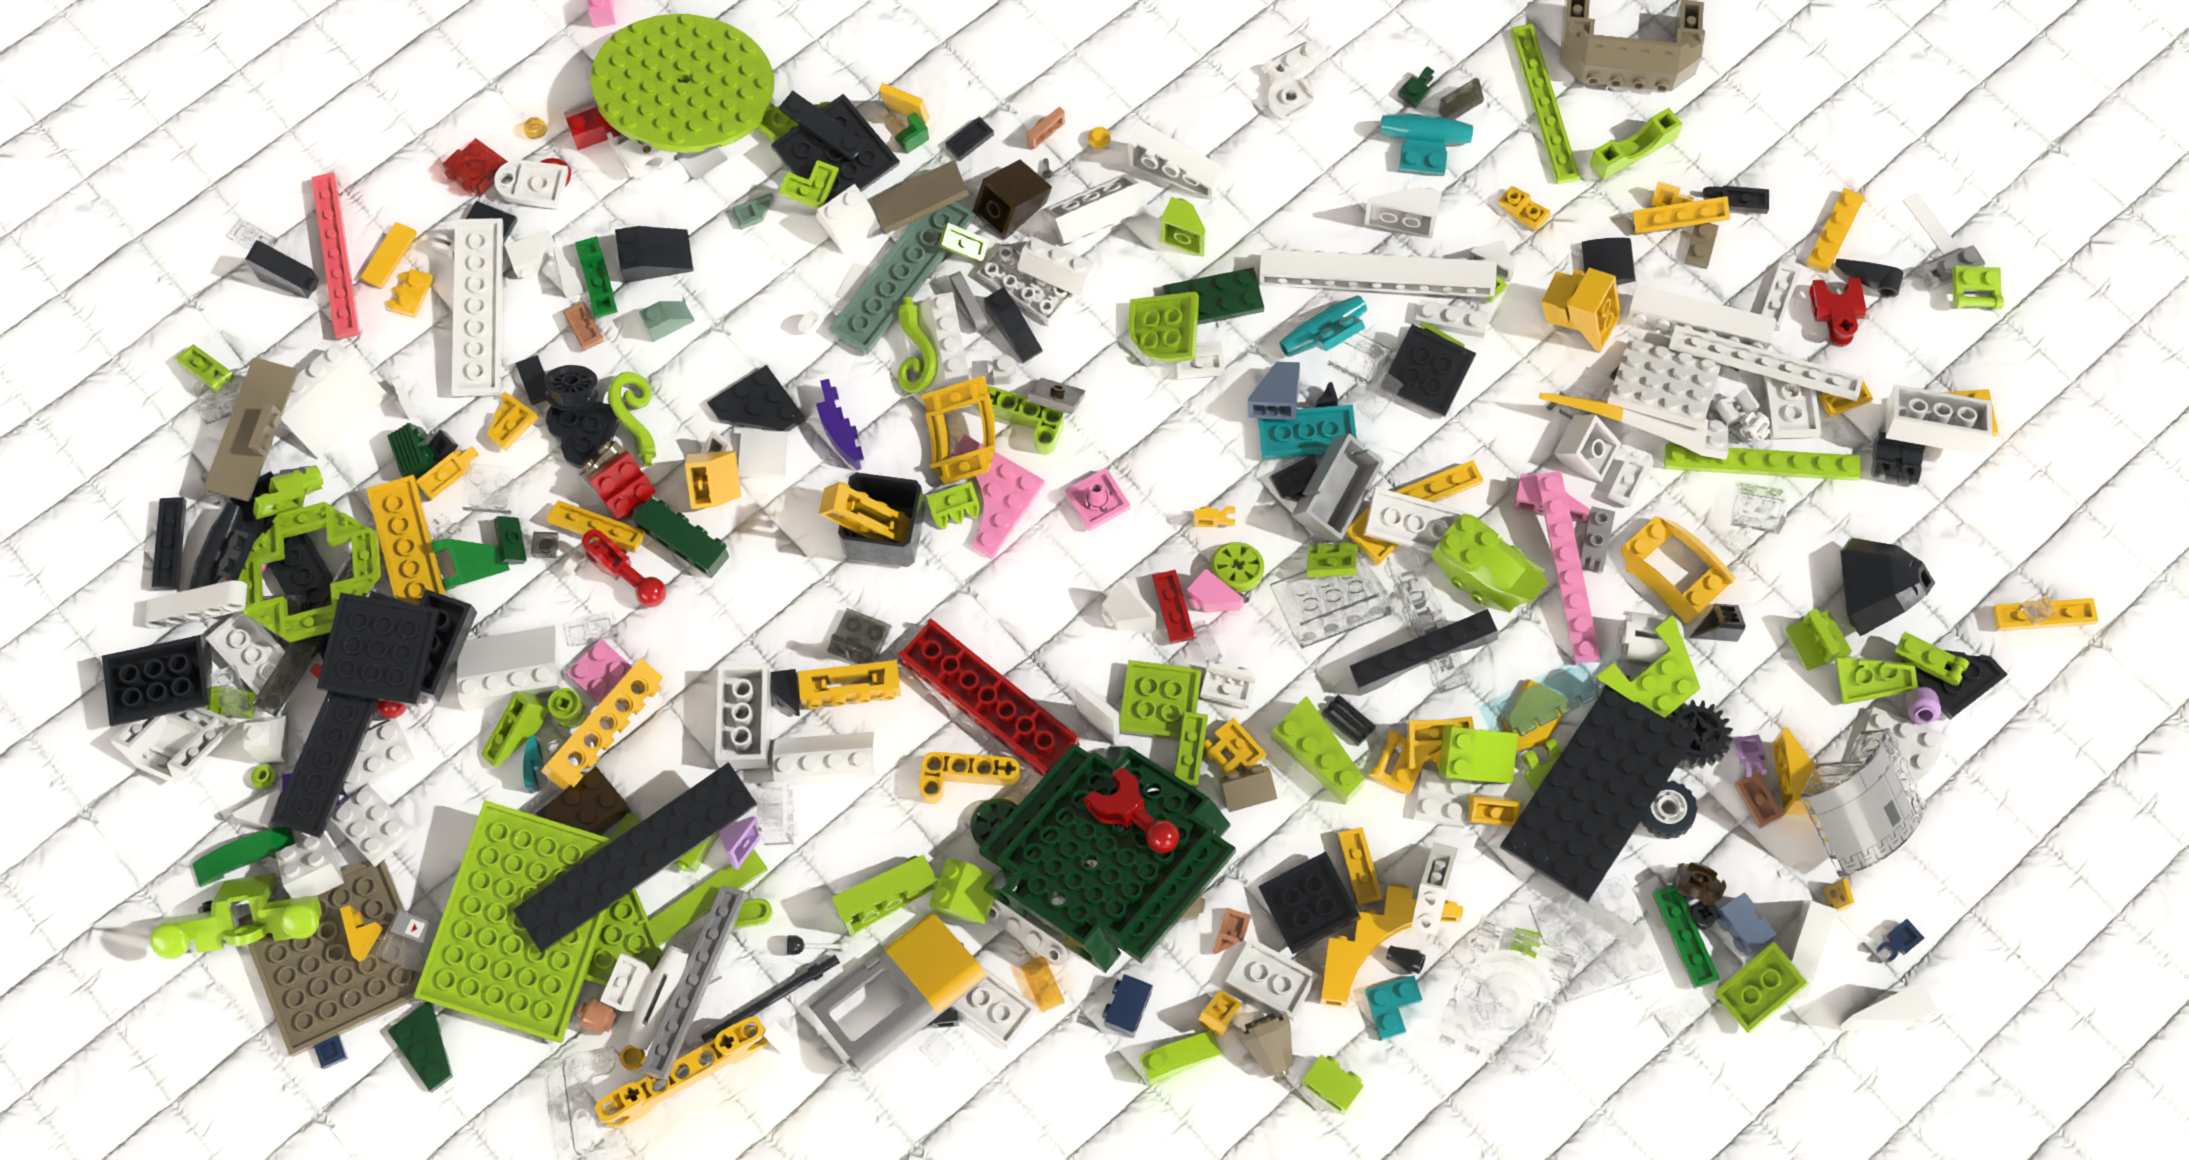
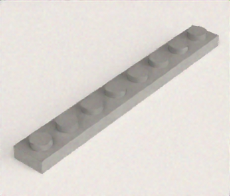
(693, 983)

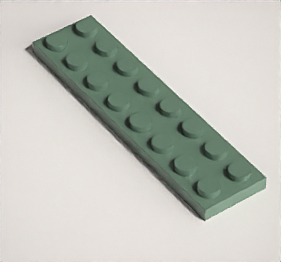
(896, 277)

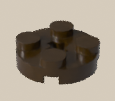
(1699, 882)

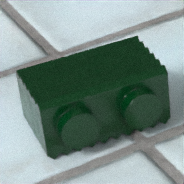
(411, 450)

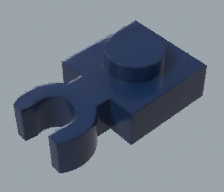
(1901, 938)

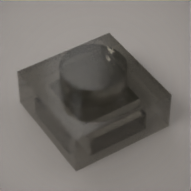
(544, 544)

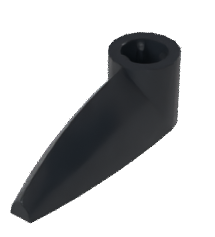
(1881, 277)

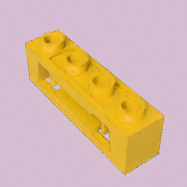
(843, 500)
(815, 691)

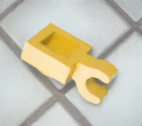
(1668, 194)
(1210, 517)

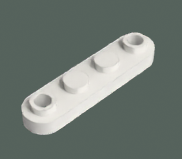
(1031, 933)

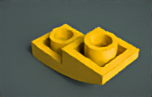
(1523, 209)

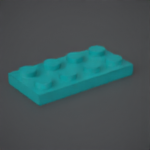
(1307, 434)

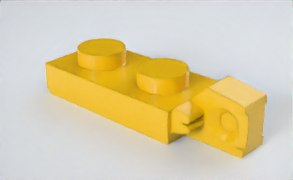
(446, 472)

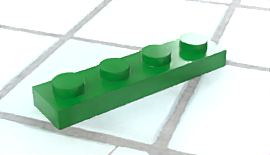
(1686, 937)

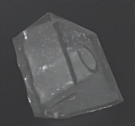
(1359, 358)

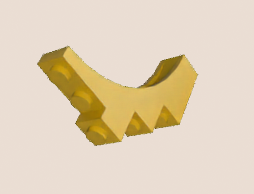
(1347, 956)

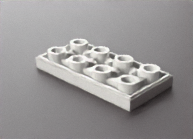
(1028, 292)

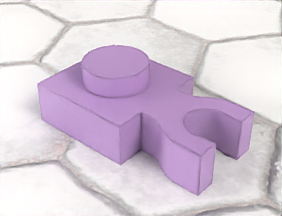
(1750, 751)

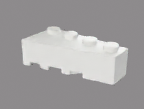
(1173, 162)

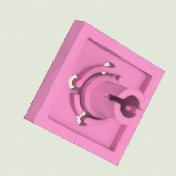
(1093, 492)

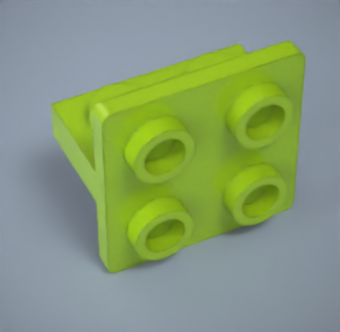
(1817, 639)

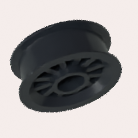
(571, 387)

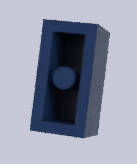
(1128, 1005)

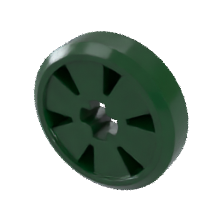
(986, 816)

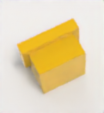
(1556, 297)

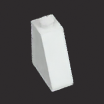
(267, 739)

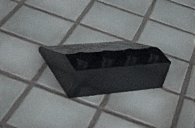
(157, 680)

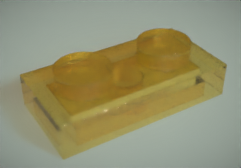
(1042, 984)

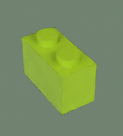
(1333, 1083)

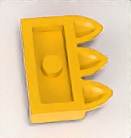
(410, 294)

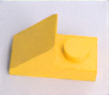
(359, 938)
(1219, 1013)

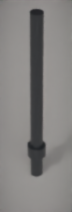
(814, 972)

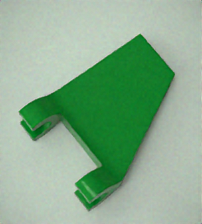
(470, 560)

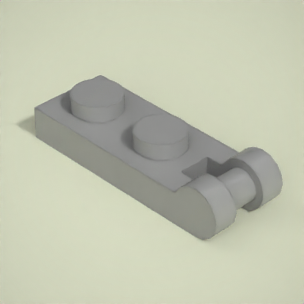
(1943, 267)

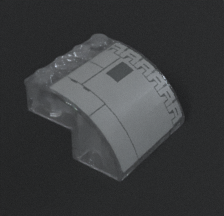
(1864, 803)

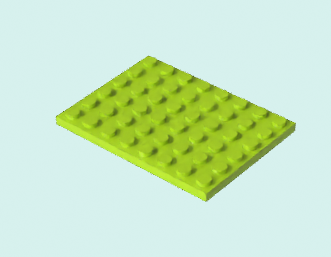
(481, 950)

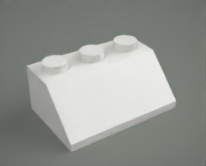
(1056, 266)

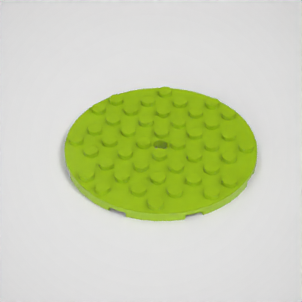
(640, 89)

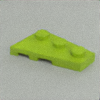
(1871, 678)

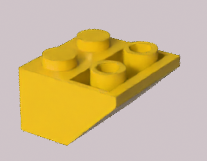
(712, 478)

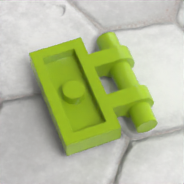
(1332, 560)

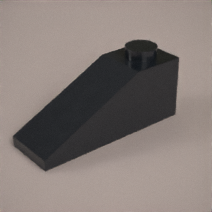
(1012, 324)

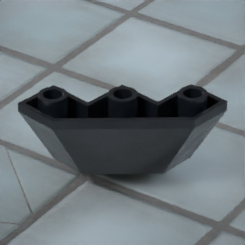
(1880, 582)

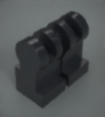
(1907, 455)

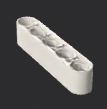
(196, 604)

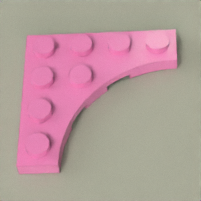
(1006, 497)

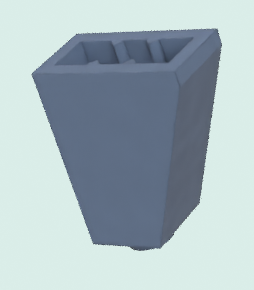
(1277, 393)

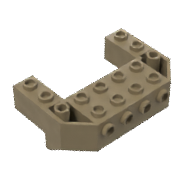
(1630, 60)

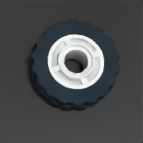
(1672, 824)

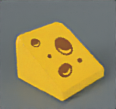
(1839, 895)

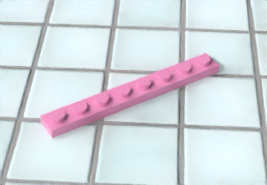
(1568, 567)

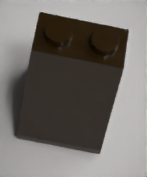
(1010, 198)

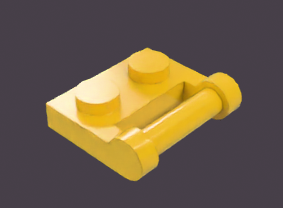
(1401, 777)

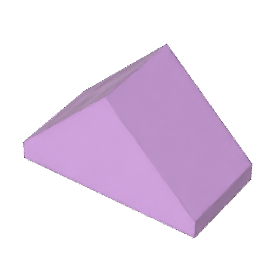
(740, 840)

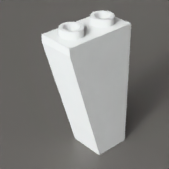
(1434, 888)

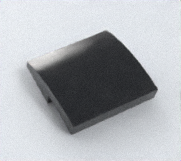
(1610, 256)

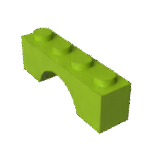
(1655, 134)

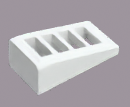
(569, 281)

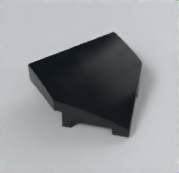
(1294, 479)

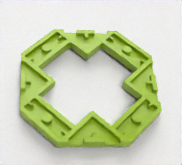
(270, 548)

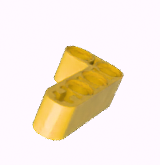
(969, 775)

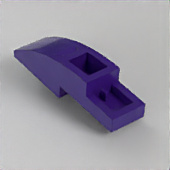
(837, 428)

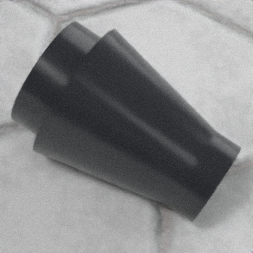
(1406, 958)

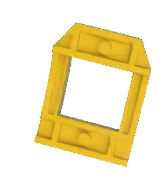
(948, 400)
(1698, 594)

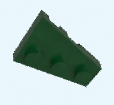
(423, 1046)

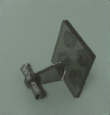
(859, 637)

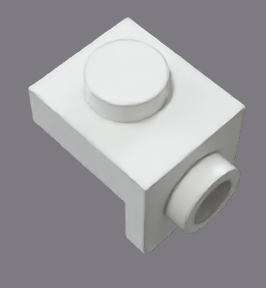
(1736, 407)

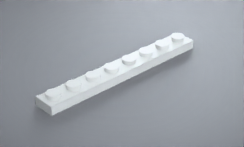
(1766, 363)

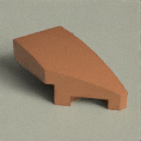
(1232, 930)

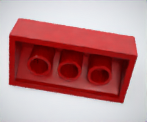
(588, 125)

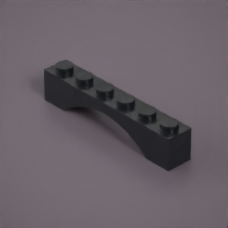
(1453, 638)

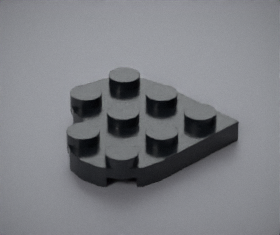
(582, 430)

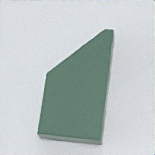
(753, 211)

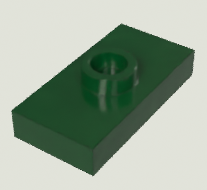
(510, 540)

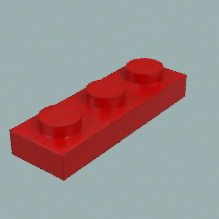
(1173, 607)

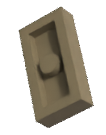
(1701, 245)

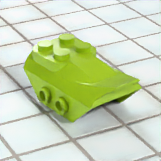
(1487, 566)

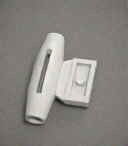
(645, 991)

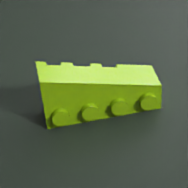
(1317, 749)

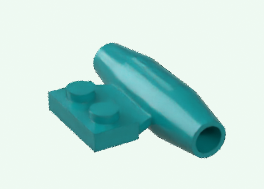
(1425, 140)
(1326, 328)

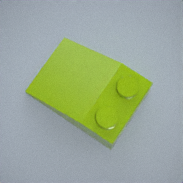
(1477, 754)

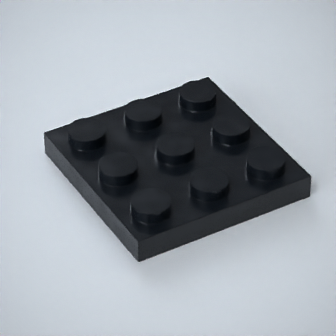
(1430, 370)
(1309, 902)

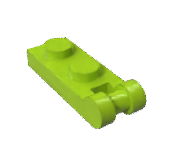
(204, 367)
(1930, 658)

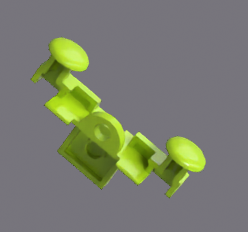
(284, 919)

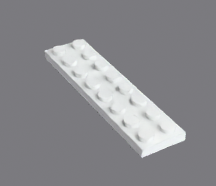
(477, 307)

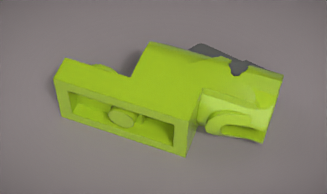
(288, 491)

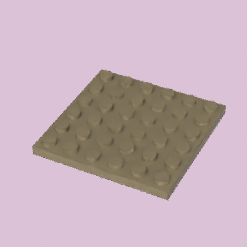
(317, 982)

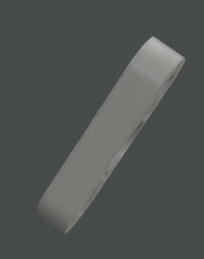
(968, 301)

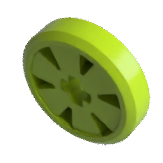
(1241, 555)

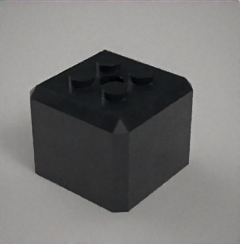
(899, 495)

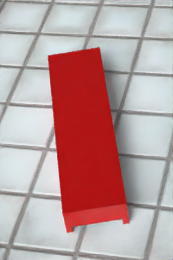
(987, 698)

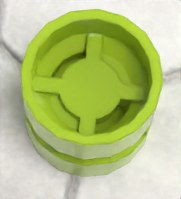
(567, 708)

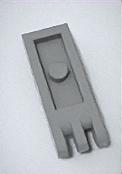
(1597, 537)

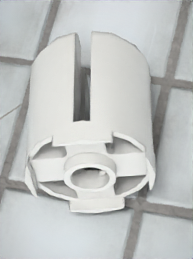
(1639, 640)

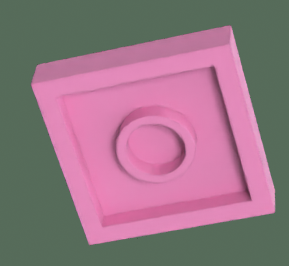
(599, 671)

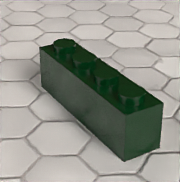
(681, 537)

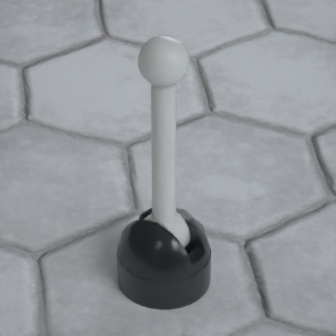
(796, 945)

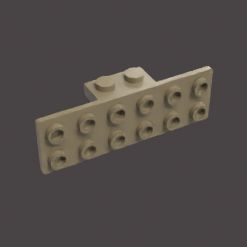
(251, 429)

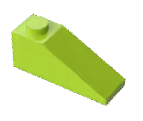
(519, 721)
(1178, 1057)

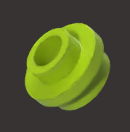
(268, 781)

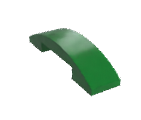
(596, 277)
(241, 853)

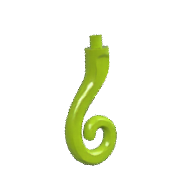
(909, 324)
(644, 441)

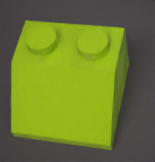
(1183, 227)
(961, 892)

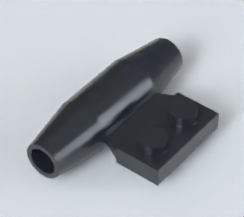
(223, 549)

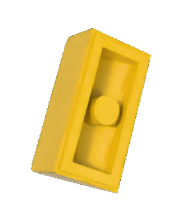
(1493, 809)

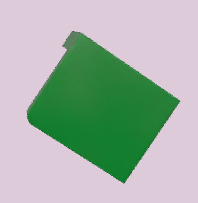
(913, 135)

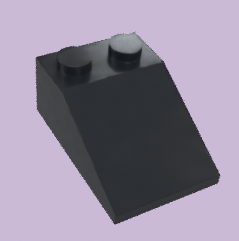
(653, 252)

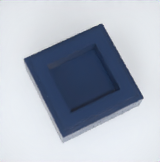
(331, 1052)

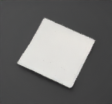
(701, 162)

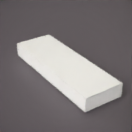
(1780, 293)

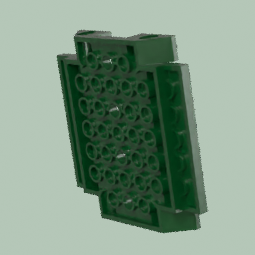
(1132, 891)

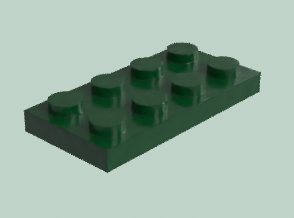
(1223, 295)

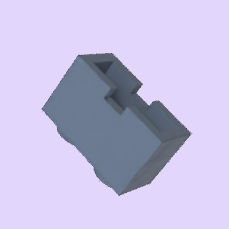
(1744, 926)

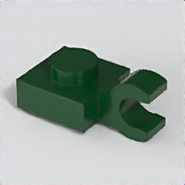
(1416, 89)

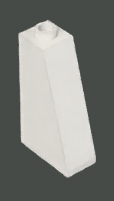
(1810, 940)

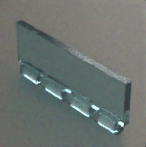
(1542, 699)

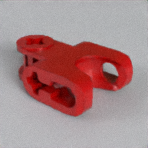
(1838, 310)

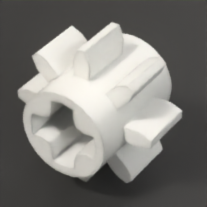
(1754, 426)

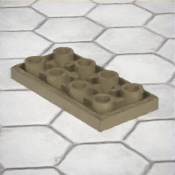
(920, 196)

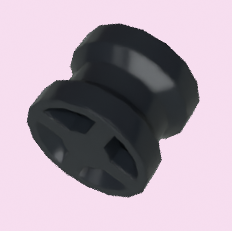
(1701, 919)

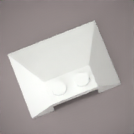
(173, 742)

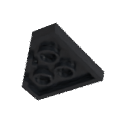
(757, 403)
(1978, 679)

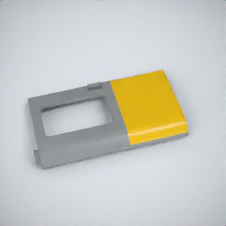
(930, 969)

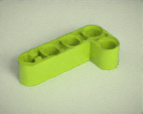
(1037, 421)

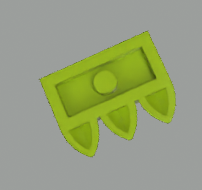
(953, 502)

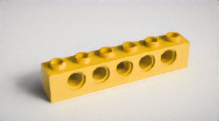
(559, 768)

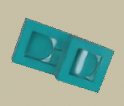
(532, 759)

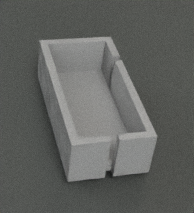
(1337, 488)

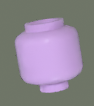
(1923, 705)

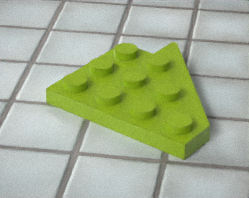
(626, 932)

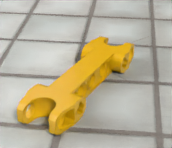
(625, 1096)

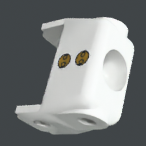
(639, 156)

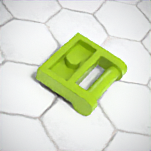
(1977, 280)

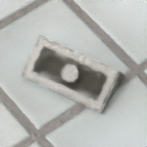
(1461, 100)

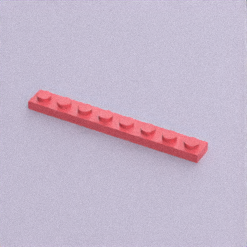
(335, 256)

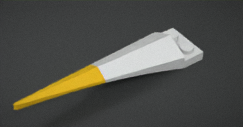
(1709, 441)

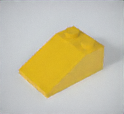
(1595, 307)
(1792, 771)

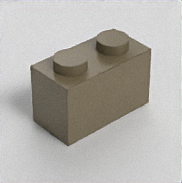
(1247, 787)

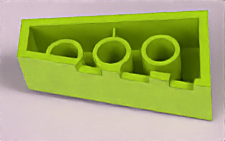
(884, 894)

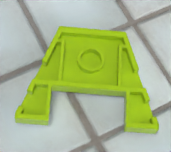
(1665, 681)

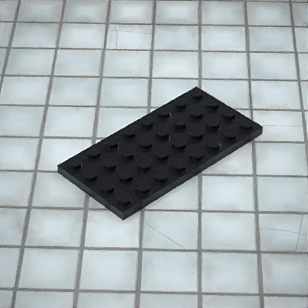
(1597, 793)

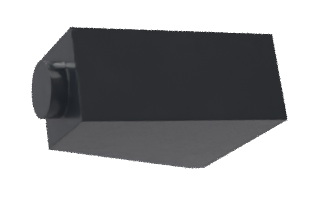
(281, 270)

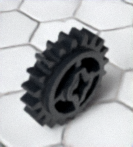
(1716, 730)

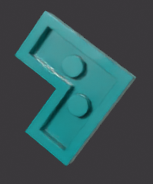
(1385, 1005)

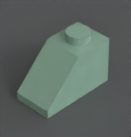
(665, 318)

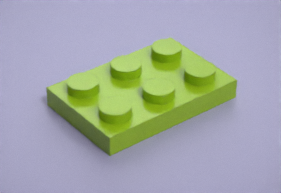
(1761, 987)

